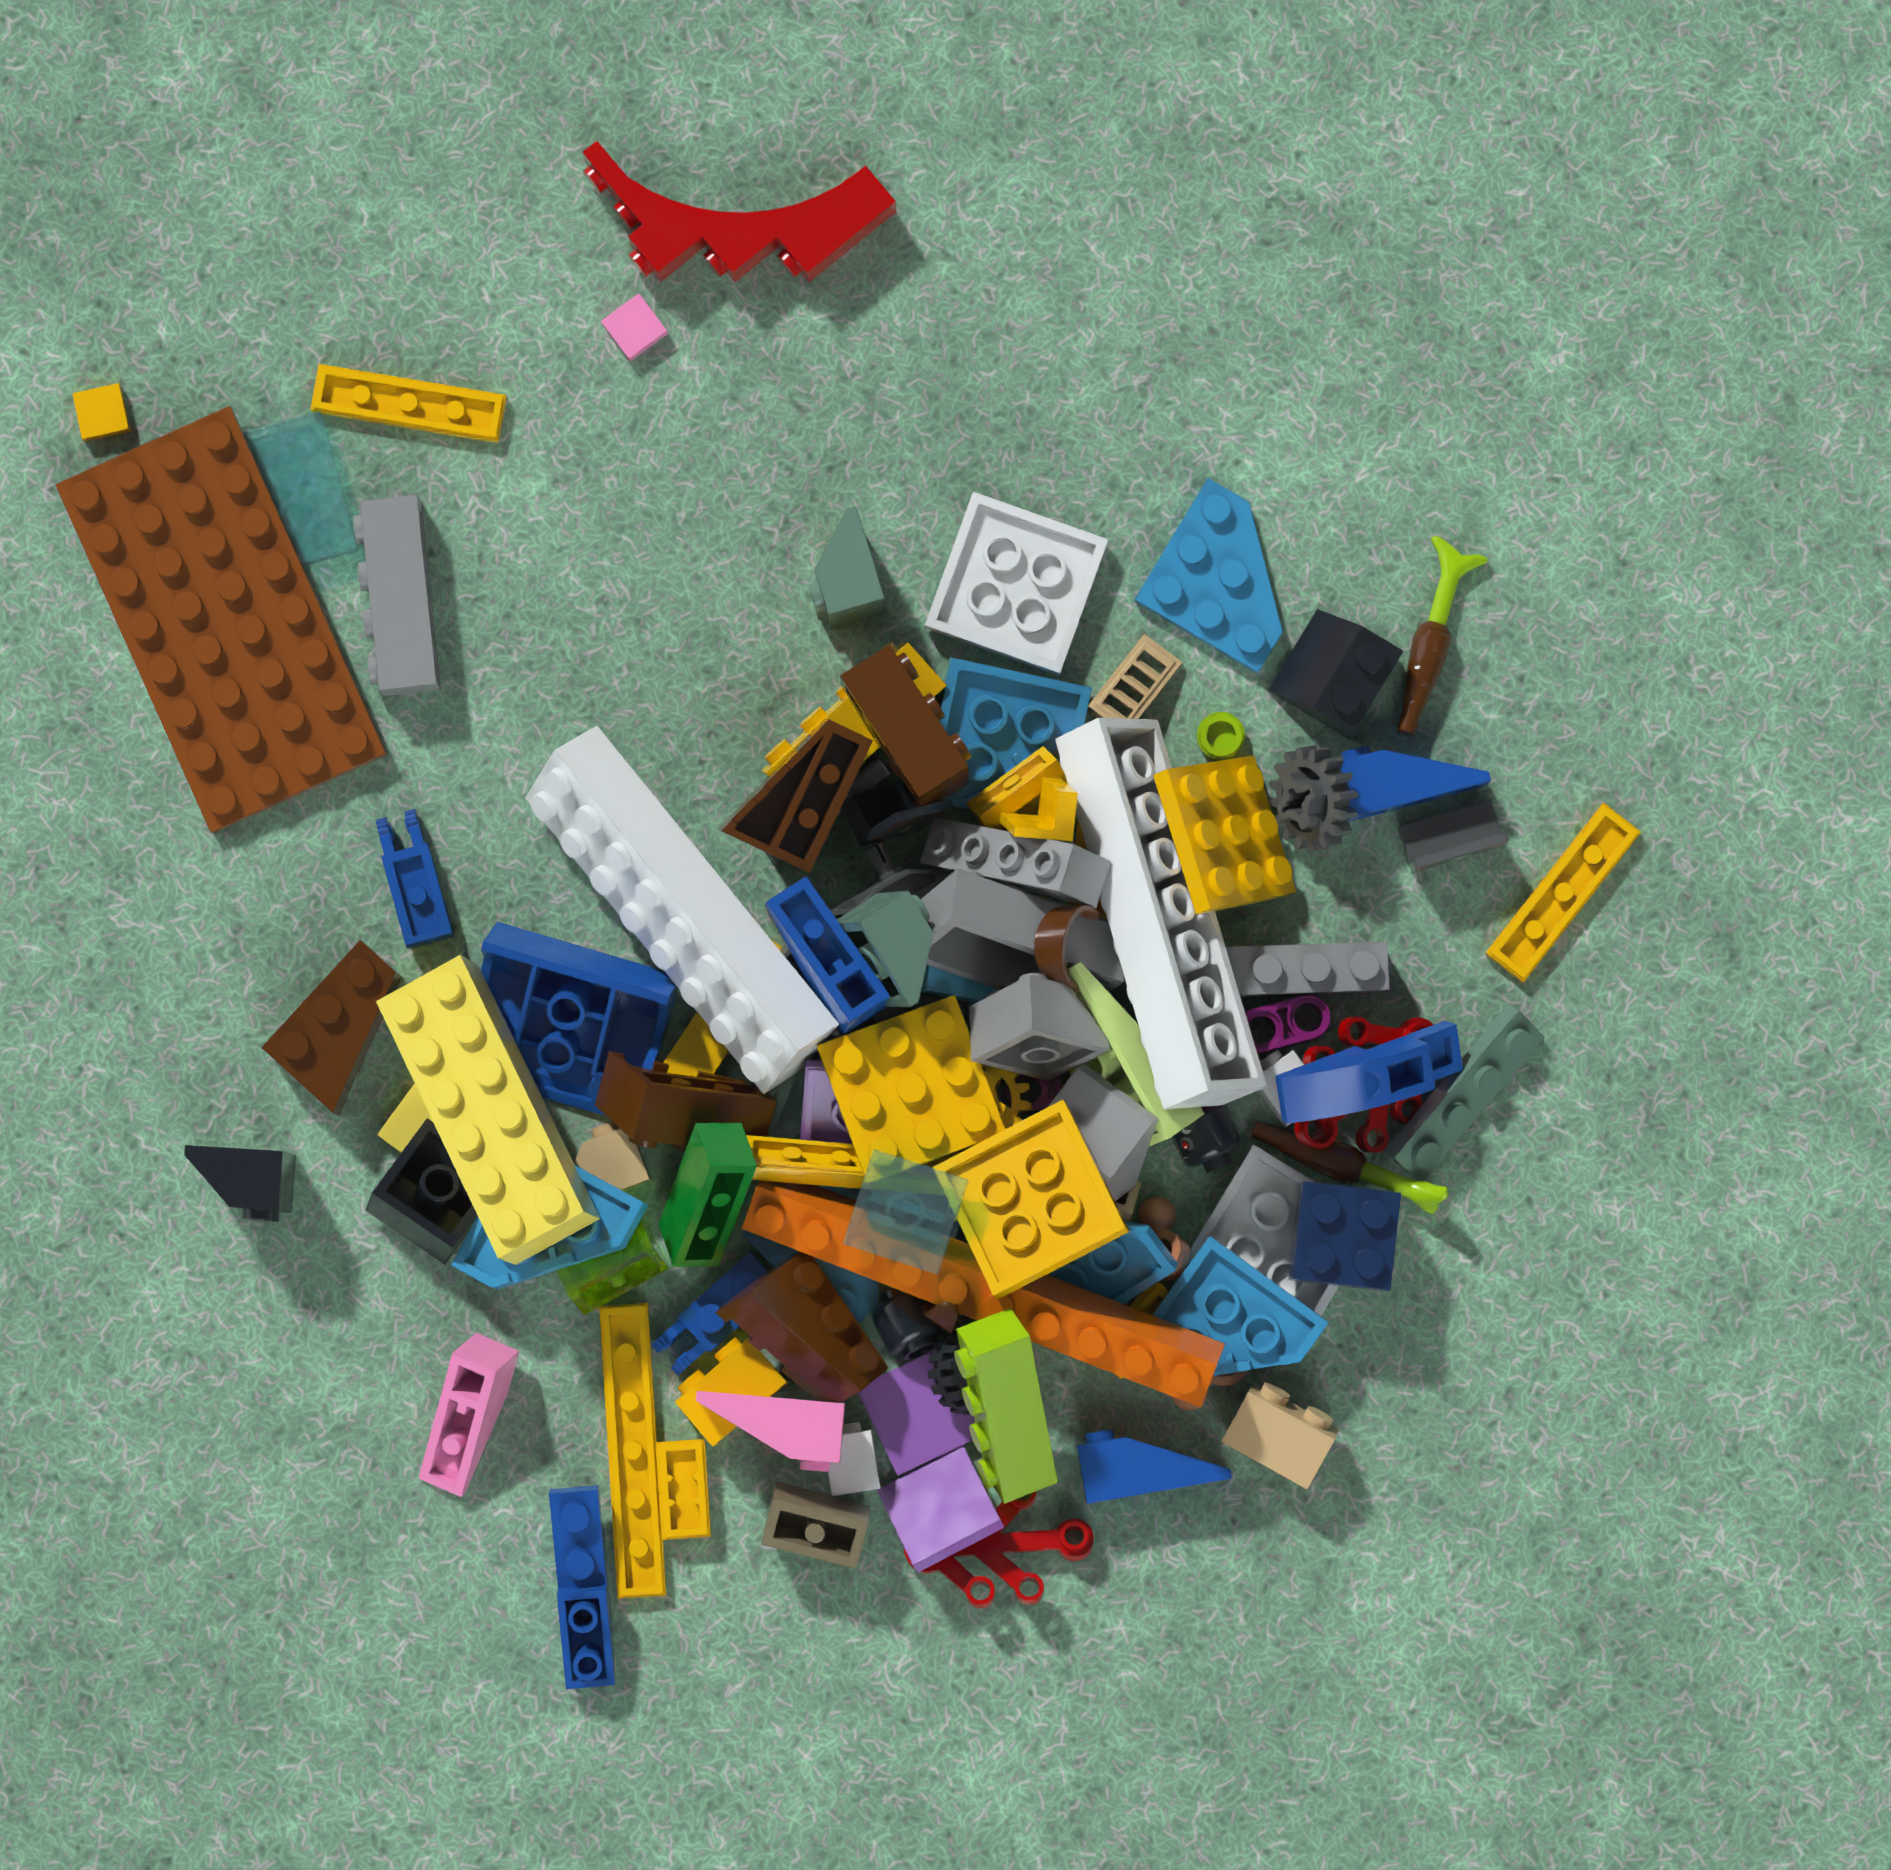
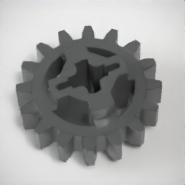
(1313, 798)

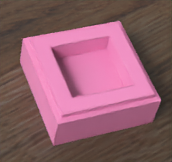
(634, 327)

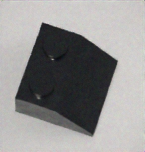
(1335, 671)
(248, 1178)
(425, 1196)

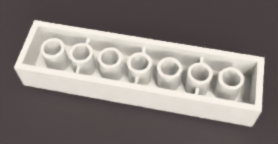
(680, 909)
(1168, 954)

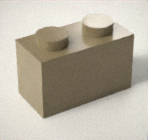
(816, 1525)

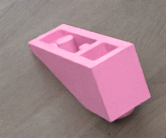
(467, 1411)
(791, 1426)

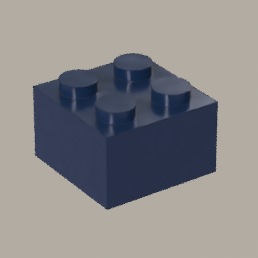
(1344, 1236)

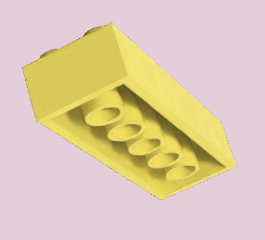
(487, 1110)

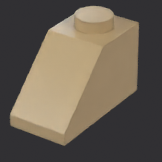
(613, 1158)

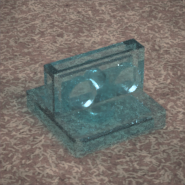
(906, 1212)

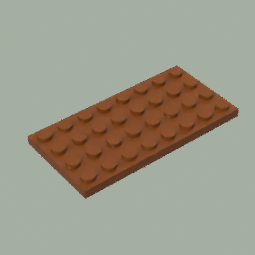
(221, 619)

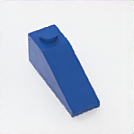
(1400, 780)
(827, 956)
(1129, 1467)

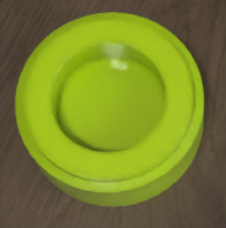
(1220, 736)

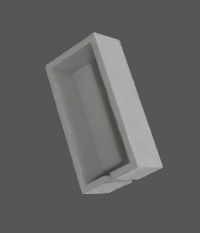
(991, 929)

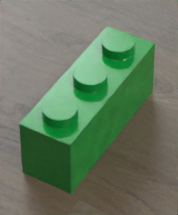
(707, 1194)

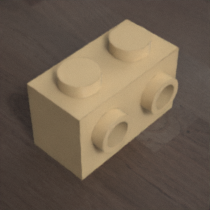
(1281, 1433)

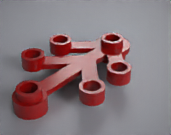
(1376, 1117)
(991, 1551)

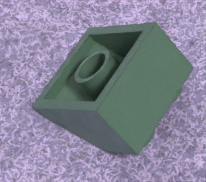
(847, 576)
(894, 942)

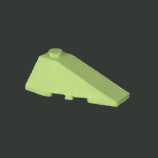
(1127, 1060)

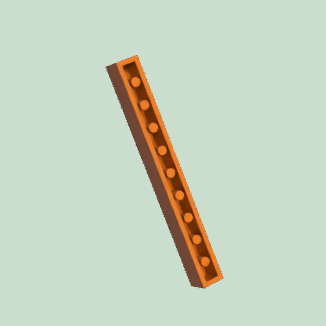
(1048, 1308)

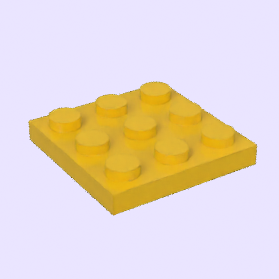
(1224, 833)
(911, 1086)
(1033, 1199)

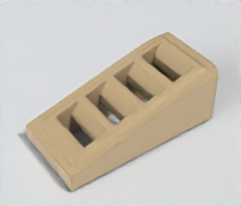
(1101, 709)

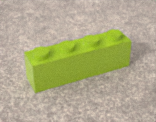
(1006, 1406)

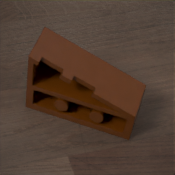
(907, 726)
(802, 796)
(334, 1026)
(665, 1106)
(807, 1328)

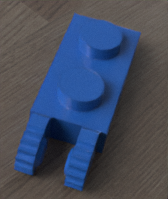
(414, 885)
(701, 1315)

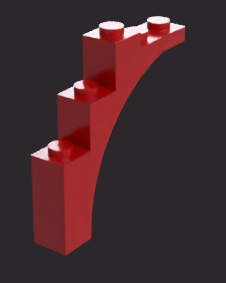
(808, 232)

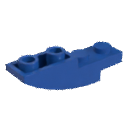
(1370, 1077)
(582, 1587)

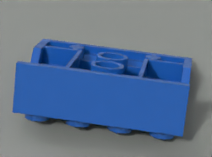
(574, 1008)

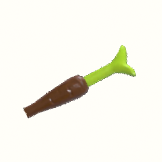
(1432, 637)
(1348, 1165)

